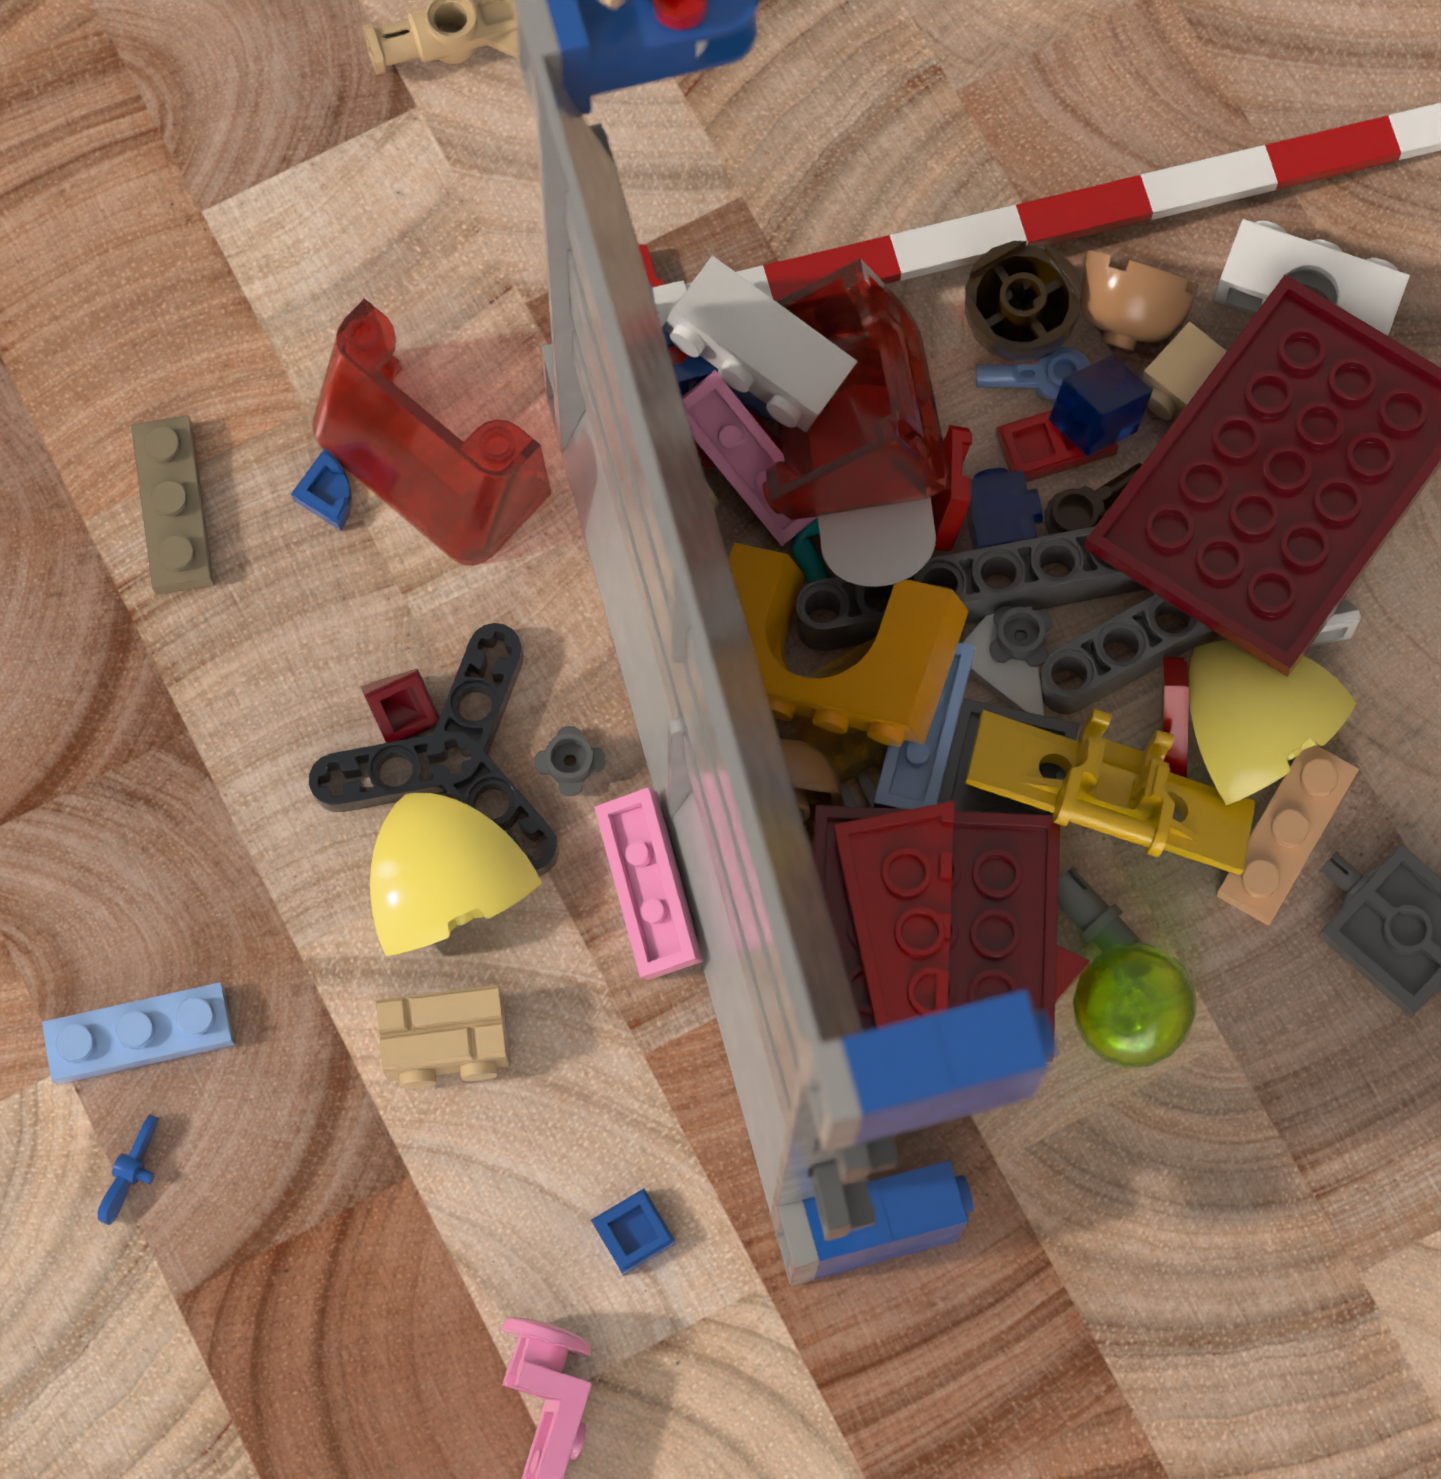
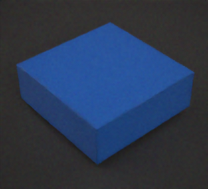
(633, 1231)

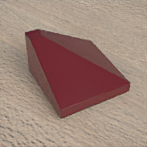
(401, 705)

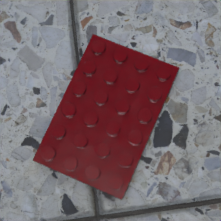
(1280, 476)

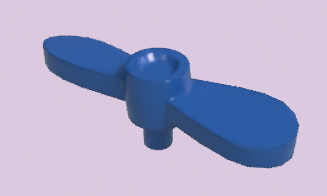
(128, 1170)

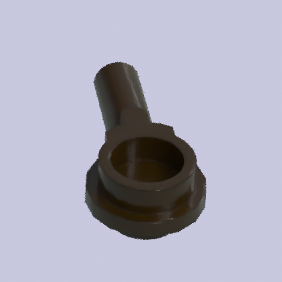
(1084, 506)

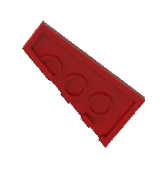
(901, 907)

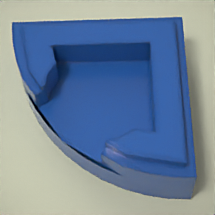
(325, 490)

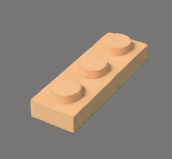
(1288, 832)

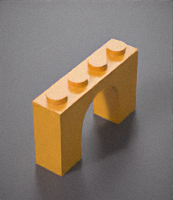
(889, 689)

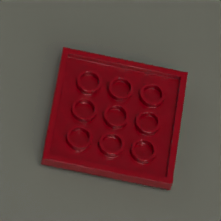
(999, 906)

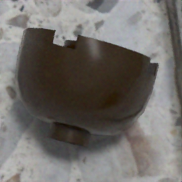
(1022, 301)

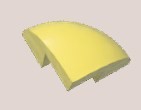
(1256, 718)
(440, 869)

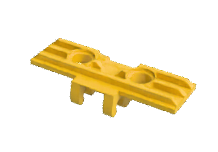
(1111, 789)

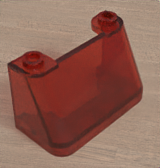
(882, 426)
(450, 490)

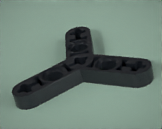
(452, 731)

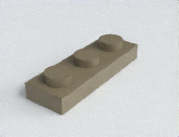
(172, 505)

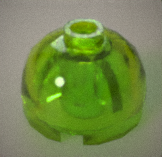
(1134, 1005)

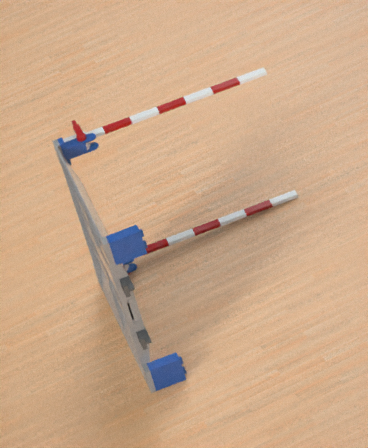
(806, 1075)

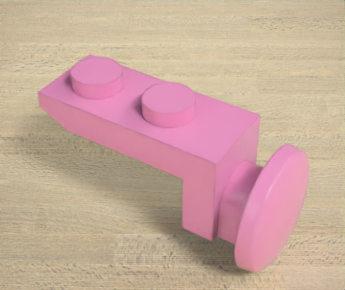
(538, 1371)

